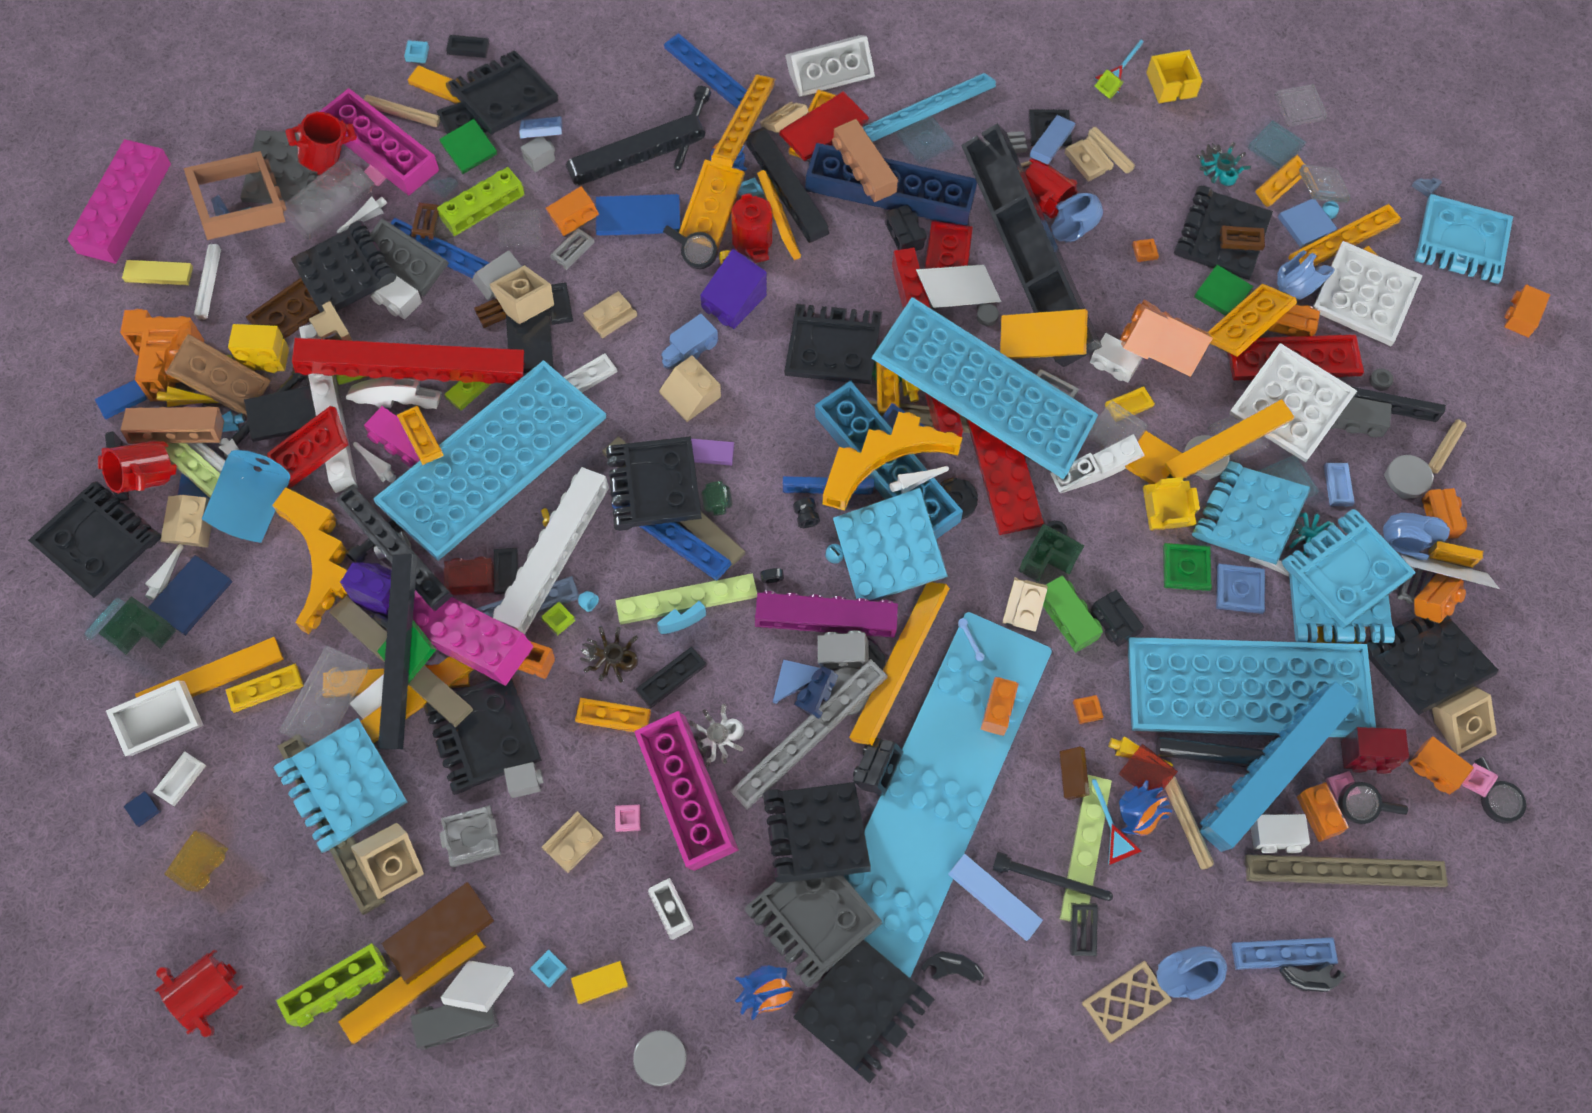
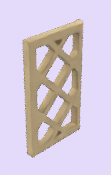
(1126, 1023)

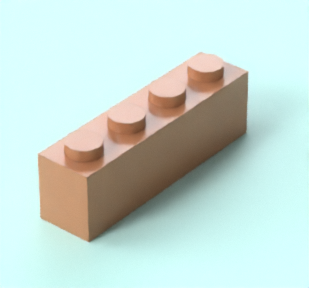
(865, 160)
(173, 425)

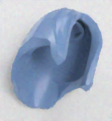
(1076, 217)
(1302, 279)
(1413, 533)
(1192, 972)

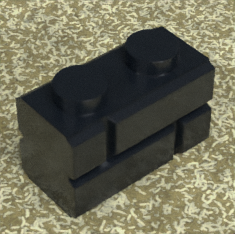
(904, 228)
(1116, 618)
(877, 766)

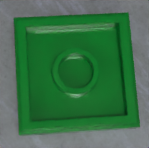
(468, 146)
(1223, 290)
(1187, 567)
(420, 651)

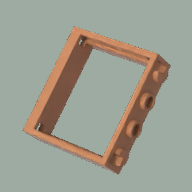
(241, 220)

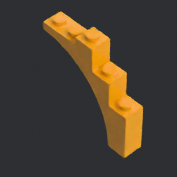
(879, 448)
(326, 552)

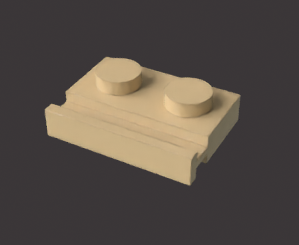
(784, 116)
(1088, 158)
(610, 314)
(1025, 604)
(572, 842)

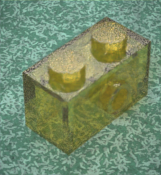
(196, 861)

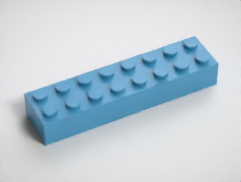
(848, 418)
(1278, 766)

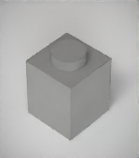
(538, 153)
(523, 780)

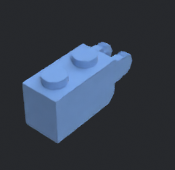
(690, 340)

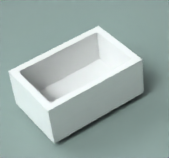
(154, 718)

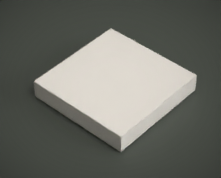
(477, 986)

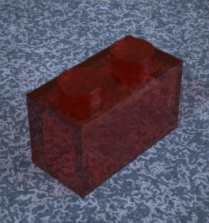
(469, 576)

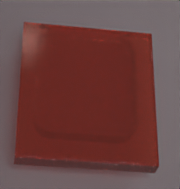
(1147, 766)

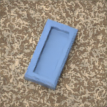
(1339, 484)

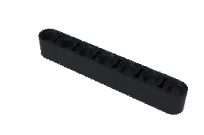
(635, 149)
(787, 185)

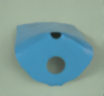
(245, 505)

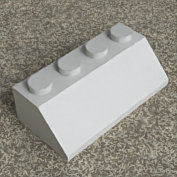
(830, 65)

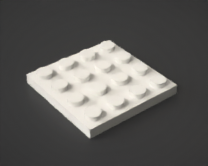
(1367, 293)
(1307, 391)

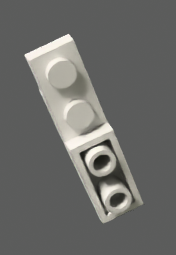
(387, 390)
(1100, 465)

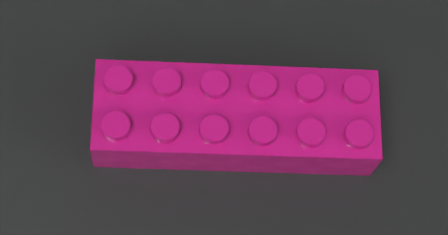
(384, 143)
(119, 201)
(473, 638)
(686, 791)

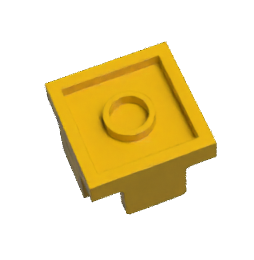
(1171, 504)

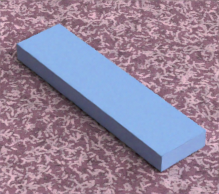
(995, 897)

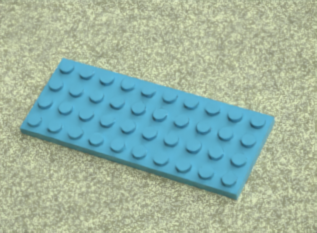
(986, 387)
(490, 460)
(1240, 684)

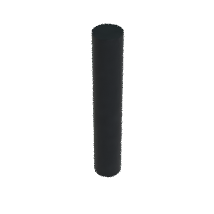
(1207, 752)

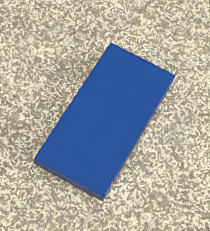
(637, 214)

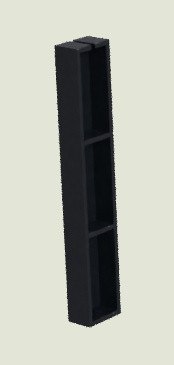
(1024, 230)

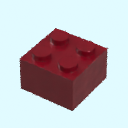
(1374, 749)

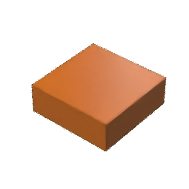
(1145, 250)
(1088, 709)

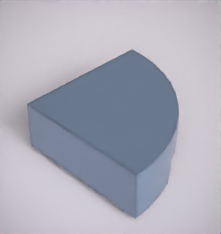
(1426, 186)

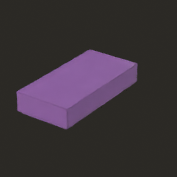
(713, 451)

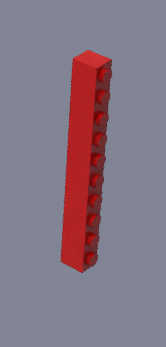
(909, 285)
(407, 361)

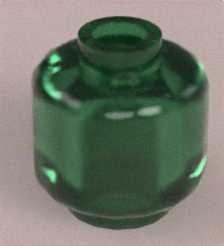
(717, 498)

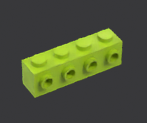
(480, 201)
(332, 986)

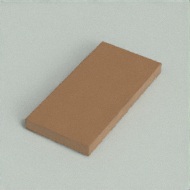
(216, 374)

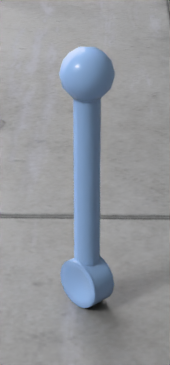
(963, 625)

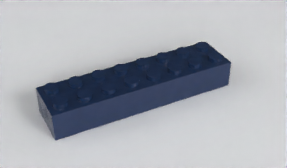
(925, 190)

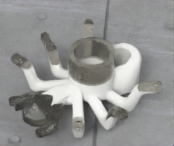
(718, 734)

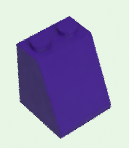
(734, 290)
(368, 586)

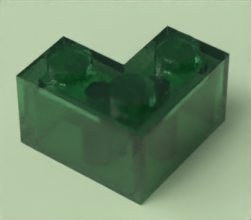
(1053, 549)
(132, 624)

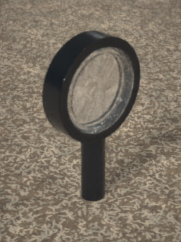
(697, 248)
(1504, 800)
(1363, 803)

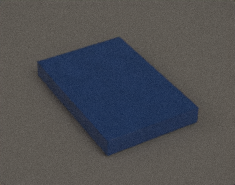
(190, 594)

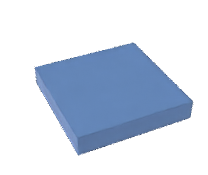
(541, 127)
(1307, 222)
(1240, 588)

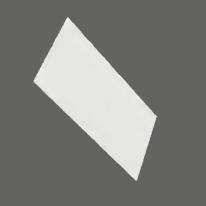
(958, 286)
(1451, 570)

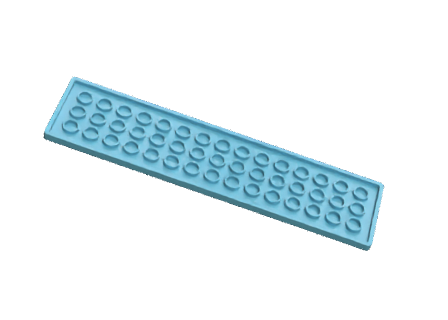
(942, 786)

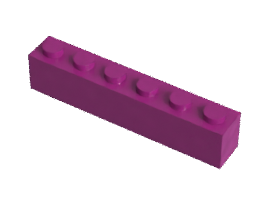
(826, 614)

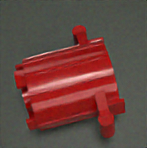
(320, 140)
(1049, 186)
(752, 227)
(136, 466)
(198, 992)

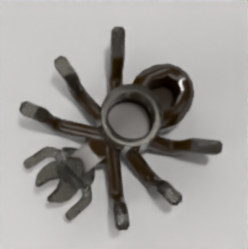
(612, 654)

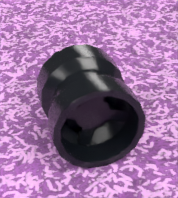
(806, 513)

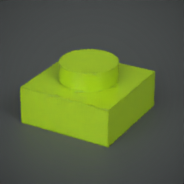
(1109, 84)
(558, 618)

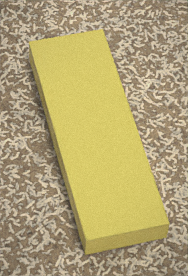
(157, 272)

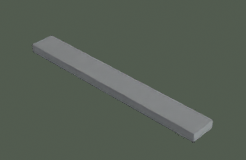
(808, 734)

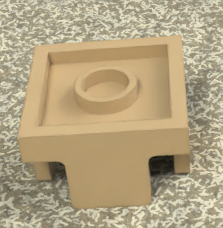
(329, 323)

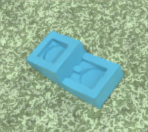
(675, 621)

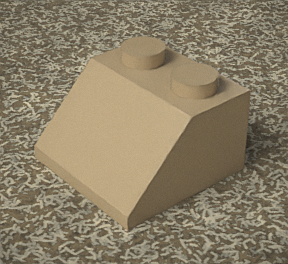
(523, 294)
(690, 388)
(184, 521)
(1466, 719)
(387, 860)

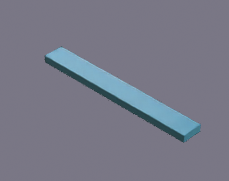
(929, 106)

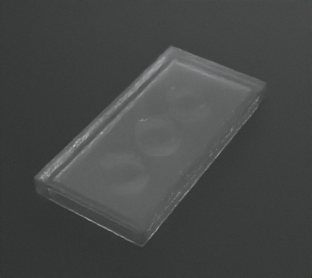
(324, 697)

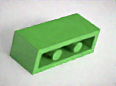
(1071, 614)

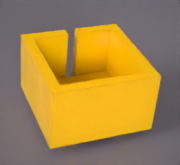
(1174, 76)
(259, 347)

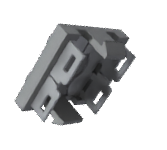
(470, 836)

